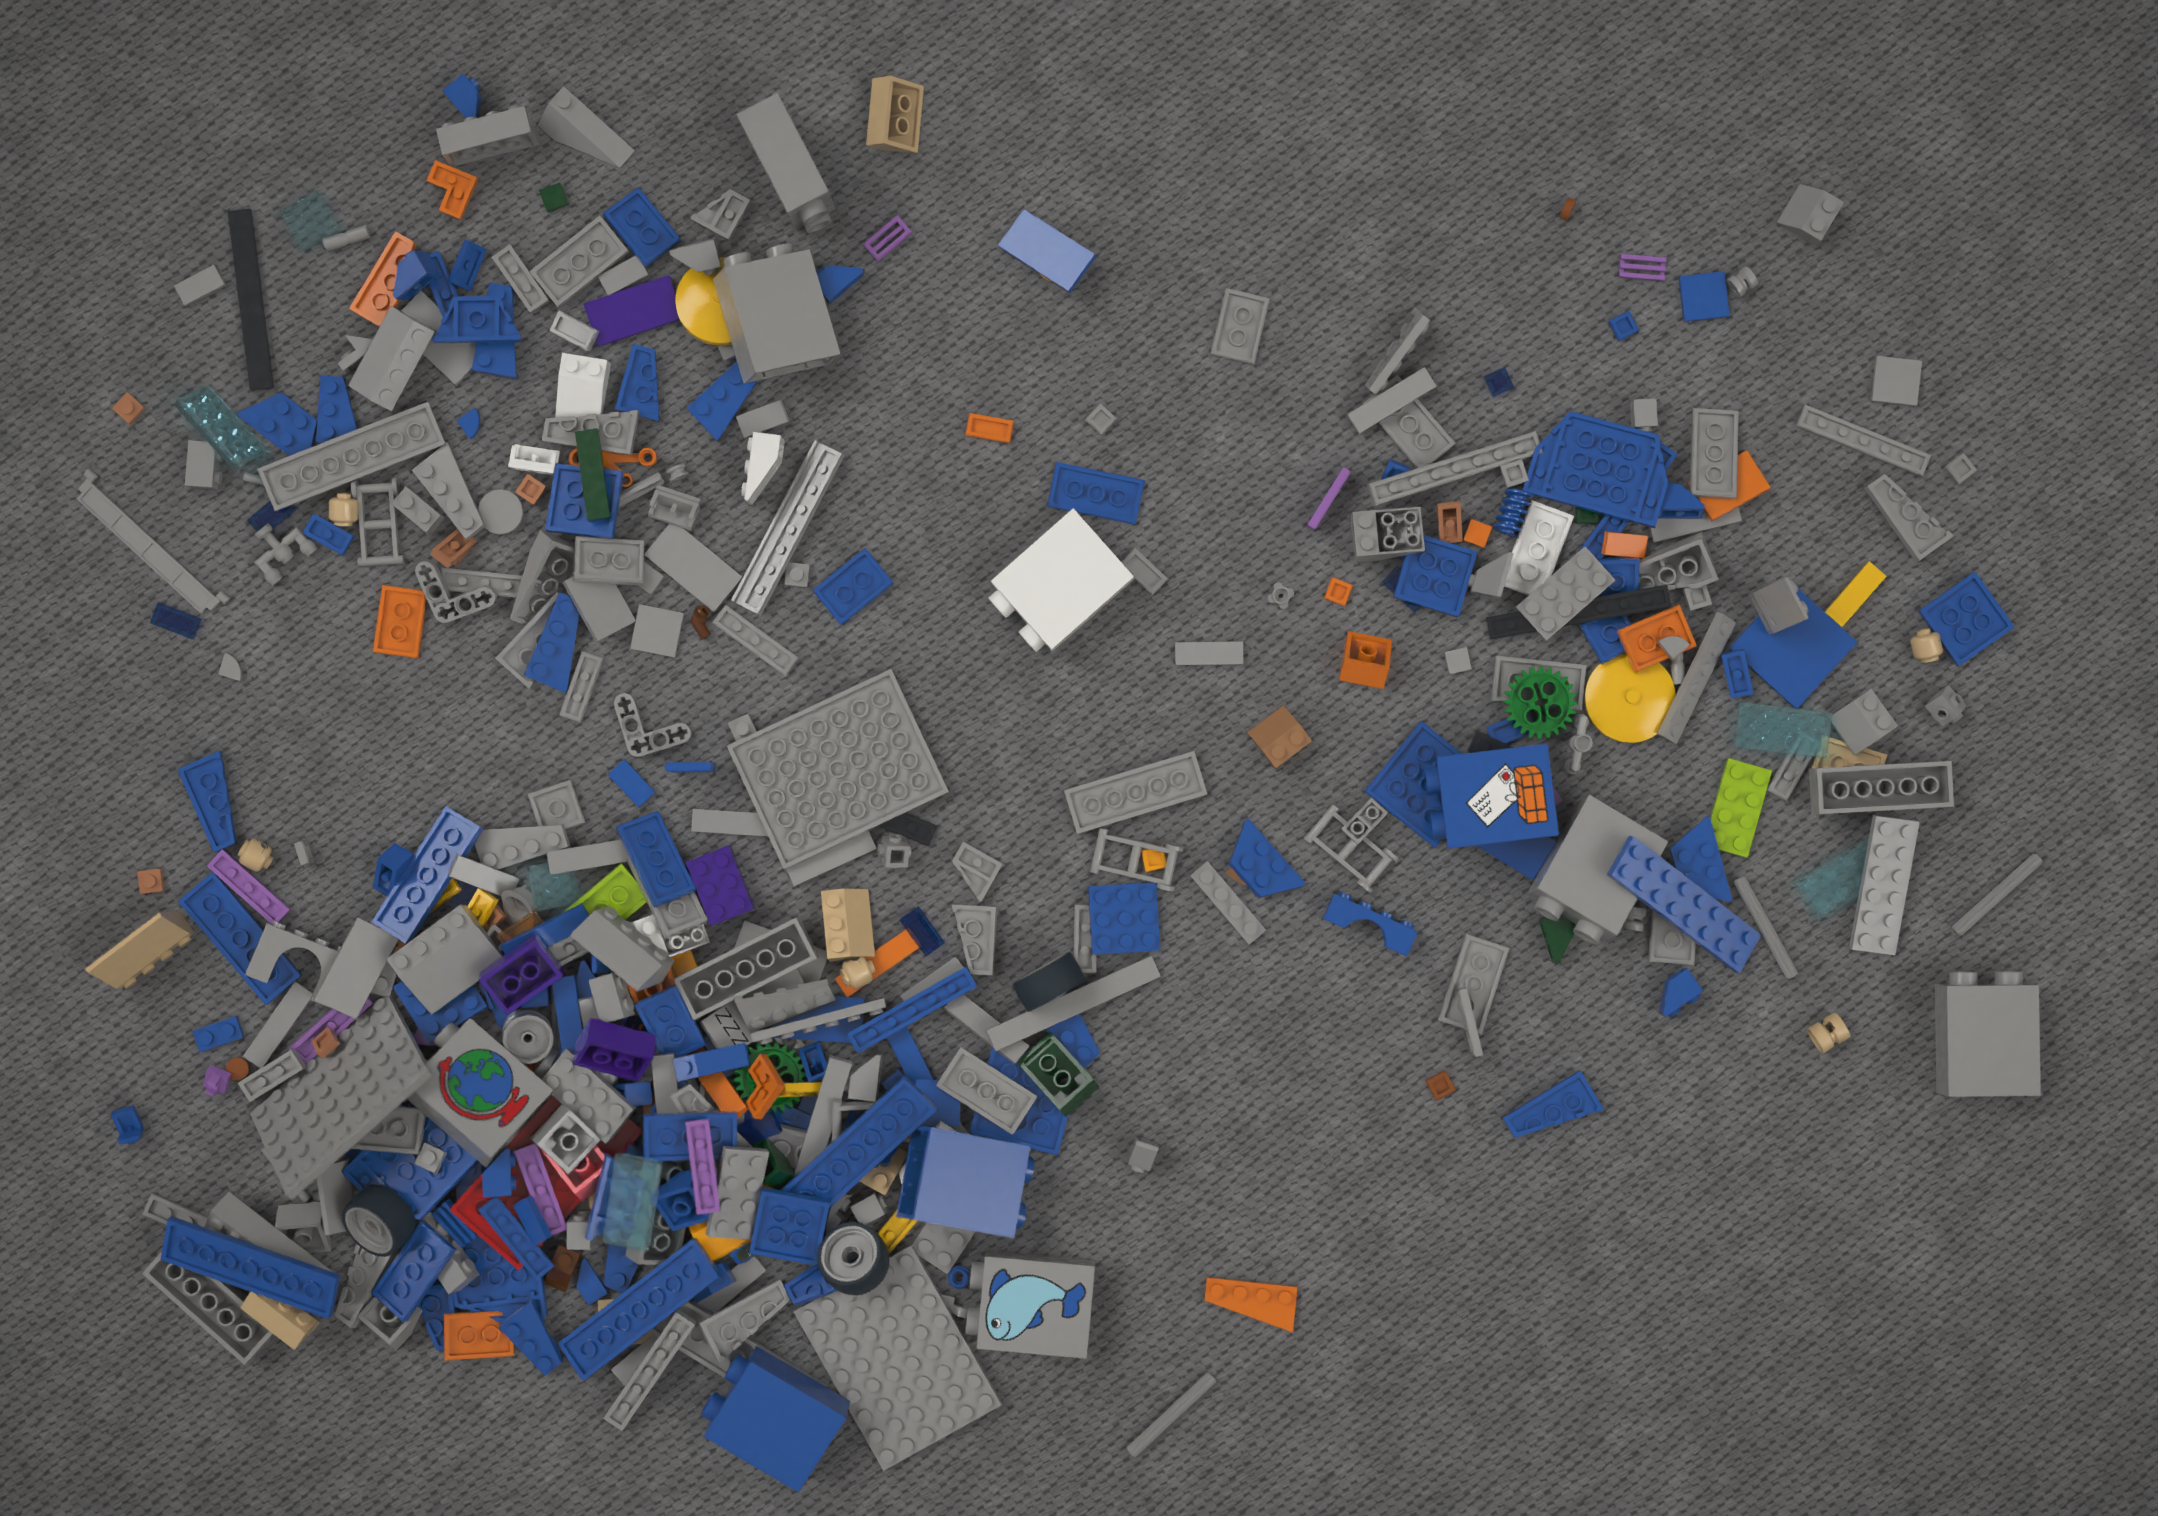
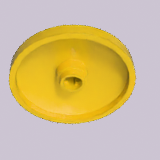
(700, 307)
(1627, 703)

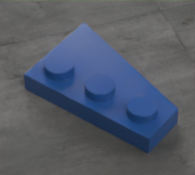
(640, 384)
(1076, 1039)
(433, 1311)
(530, 1335)

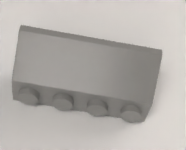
(487, 136)
(391, 358)
(623, 948)

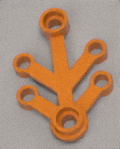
(610, 459)

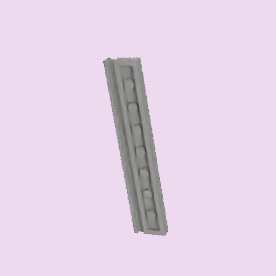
(787, 527)

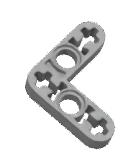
(445, 599)
(639, 734)

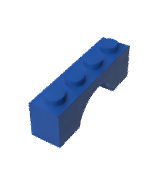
(1396, 935)

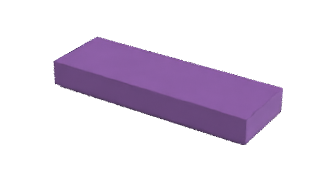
(1328, 499)

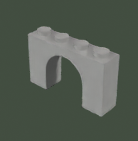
(277, 940)

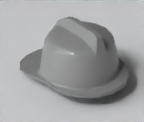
(517, 903)

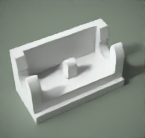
(533, 459)

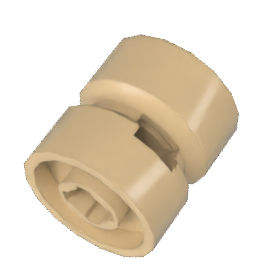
(1820, 1033)

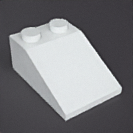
(581, 385)

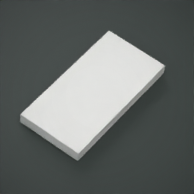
(1537, 547)

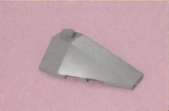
(578, 127)
(1679, 565)
(546, 568)

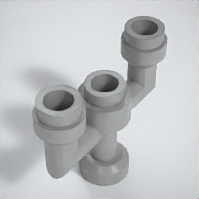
(280, 551)
(1578, 743)

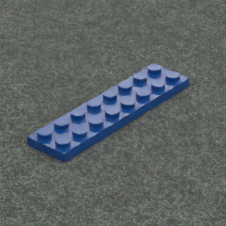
(1684, 904)
(864, 1143)
(250, 1267)
(639, 1309)

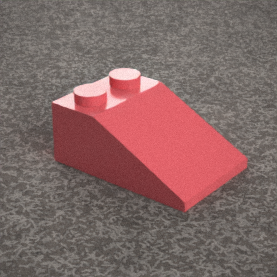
(585, 1176)

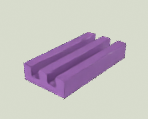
(907, 233)
(1623, 265)

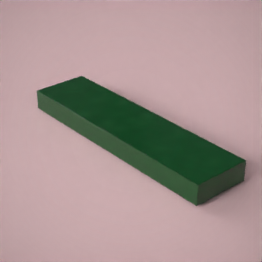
(593, 474)

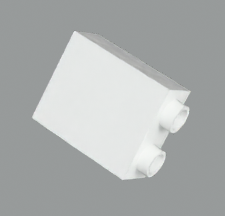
(1059, 582)

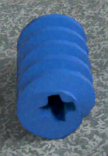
(1512, 512)

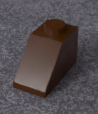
(564, 1267)

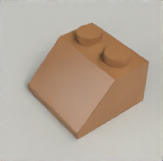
(1279, 736)

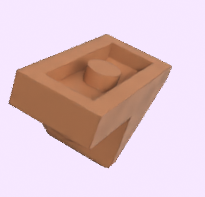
(1449, 521)
(453, 549)

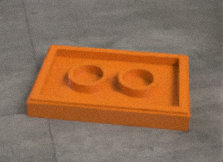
(1749, 486)
(400, 621)
(1641, 637)
(474, 1336)

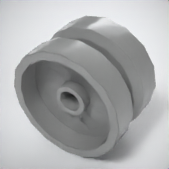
(525, 1022)

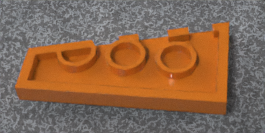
(377, 291)
(1258, 1300)

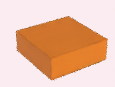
(1477, 533)
(1338, 591)

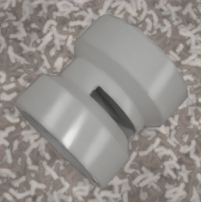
(1741, 282)
(1634, 919)

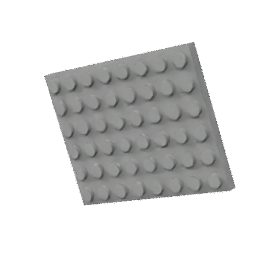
(837, 769)
(340, 1097)
(899, 1360)

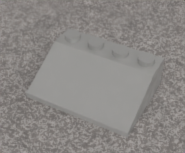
(445, 958)

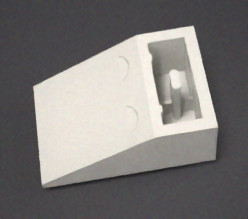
(765, 459)
(675, 944)

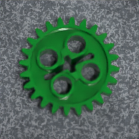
(1519, 707)
(784, 1059)

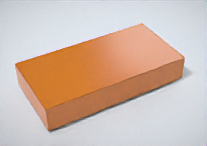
(989, 428)
(1624, 544)

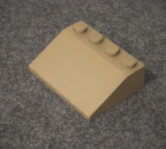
(142, 949)

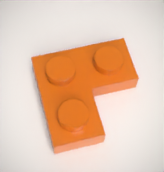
(458, 186)
(768, 1086)

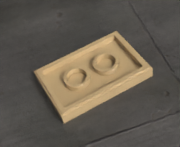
(1841, 756)

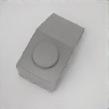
(1142, 1154)

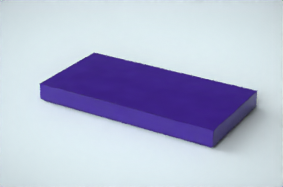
(633, 310)

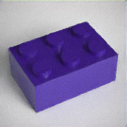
(720, 885)
(521, 974)
(614, 1049)

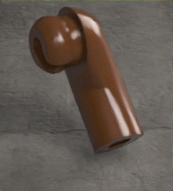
(699, 619)

